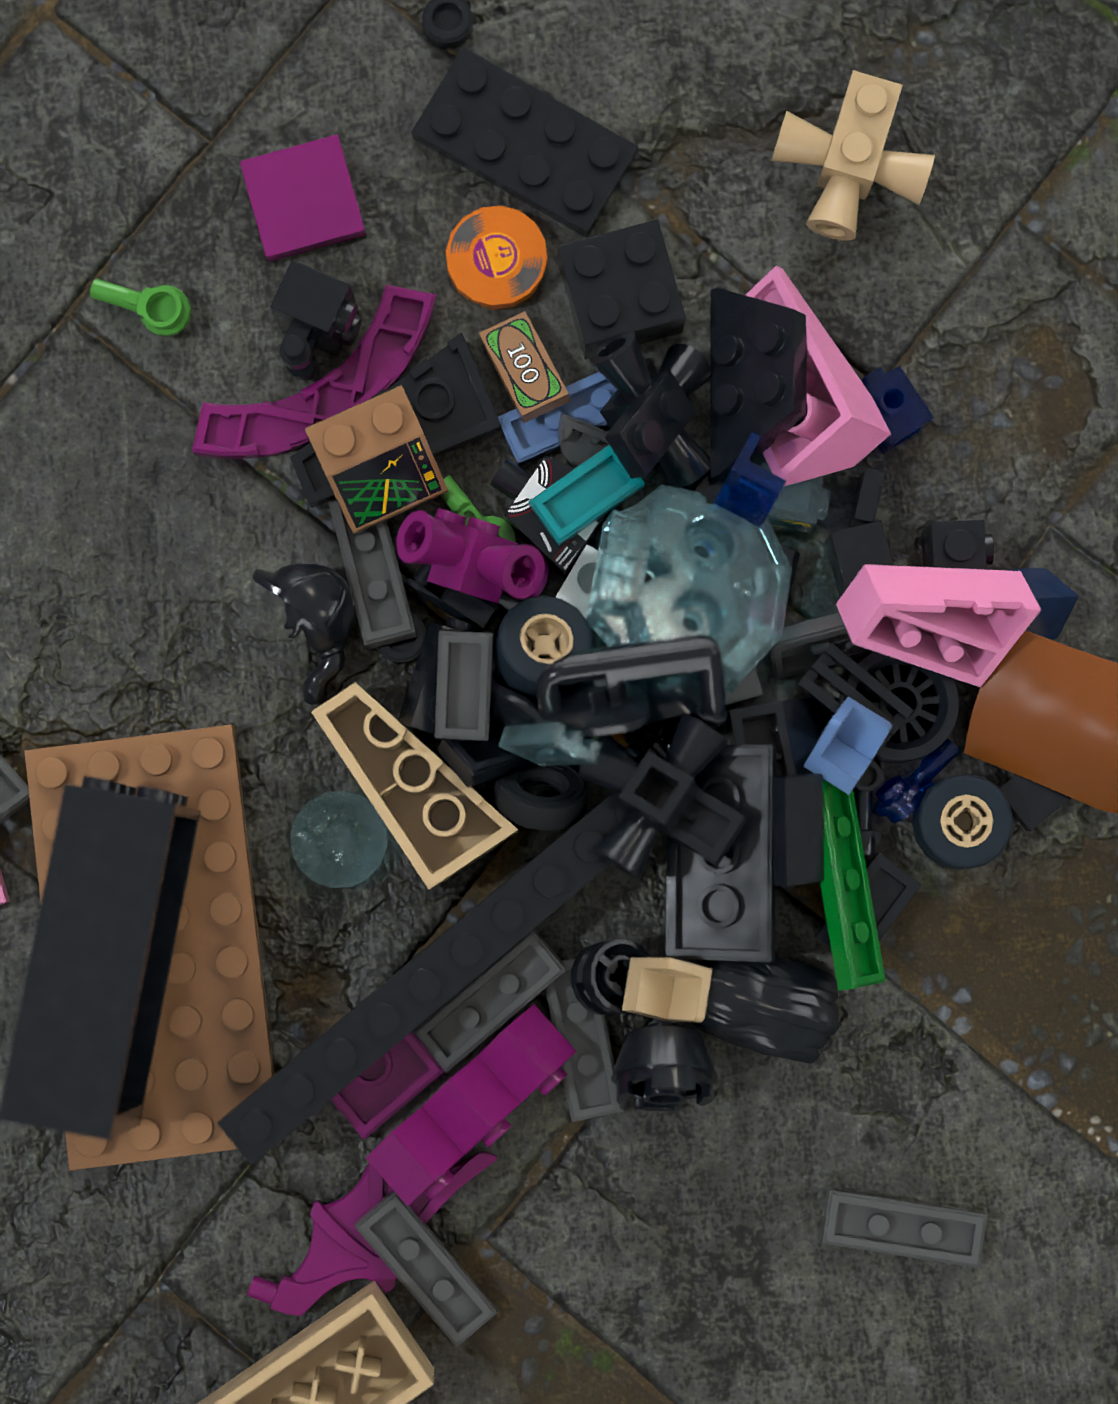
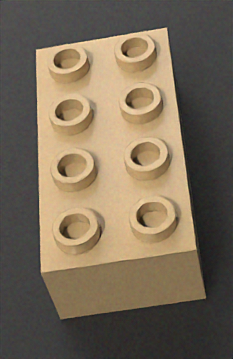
(344, 1357)

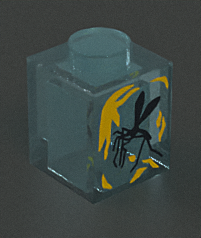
(799, 504)

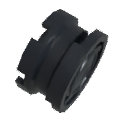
(603, 974)

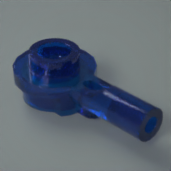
(903, 796)

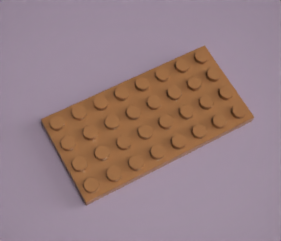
(214, 1012)

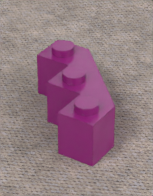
(472, 1106)

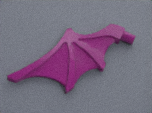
(338, 1248)

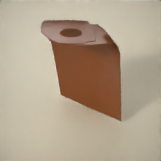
(1051, 720)

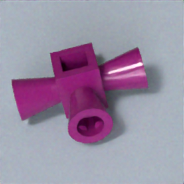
(471, 556)

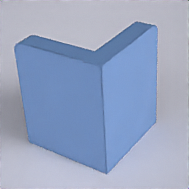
(848, 745)

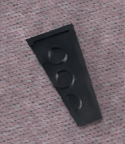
(447, 404)

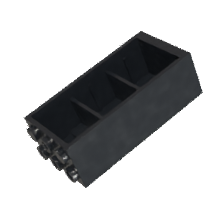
(100, 959)

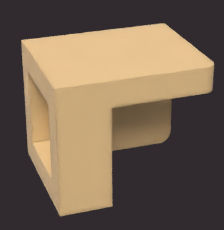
(667, 989)

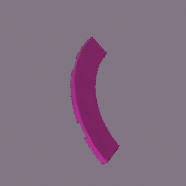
(280, 425)

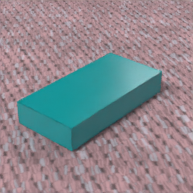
(584, 495)

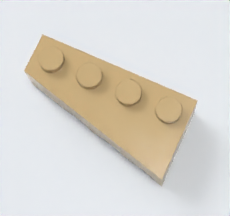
(412, 789)

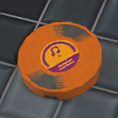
(496, 257)

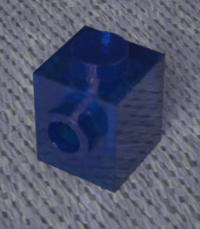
(898, 404)

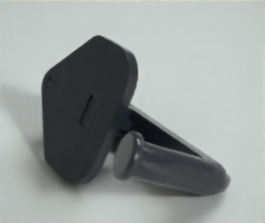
(612, 685)

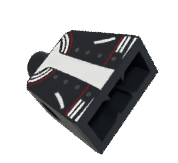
(523, 487)

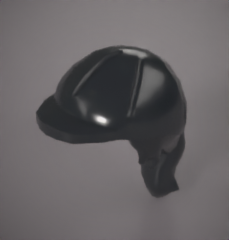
(321, 607)

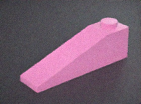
(841, 413)

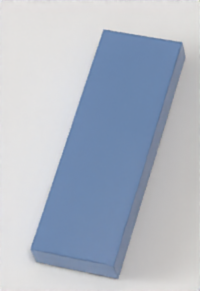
(540, 435)

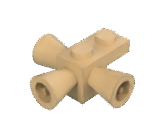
(853, 156)

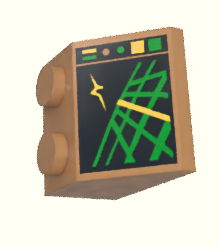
(377, 459)

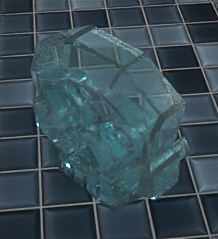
(731, 595)

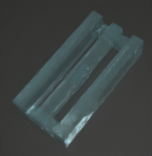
(552, 744)

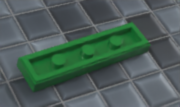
(848, 895)

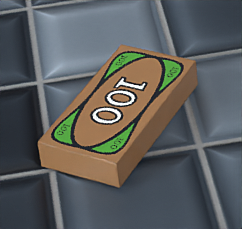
(524, 367)

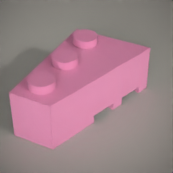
(939, 616)

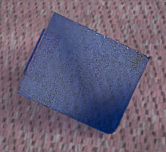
(749, 488)

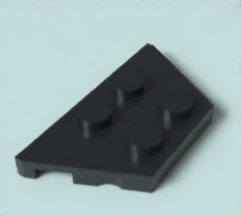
(754, 376)

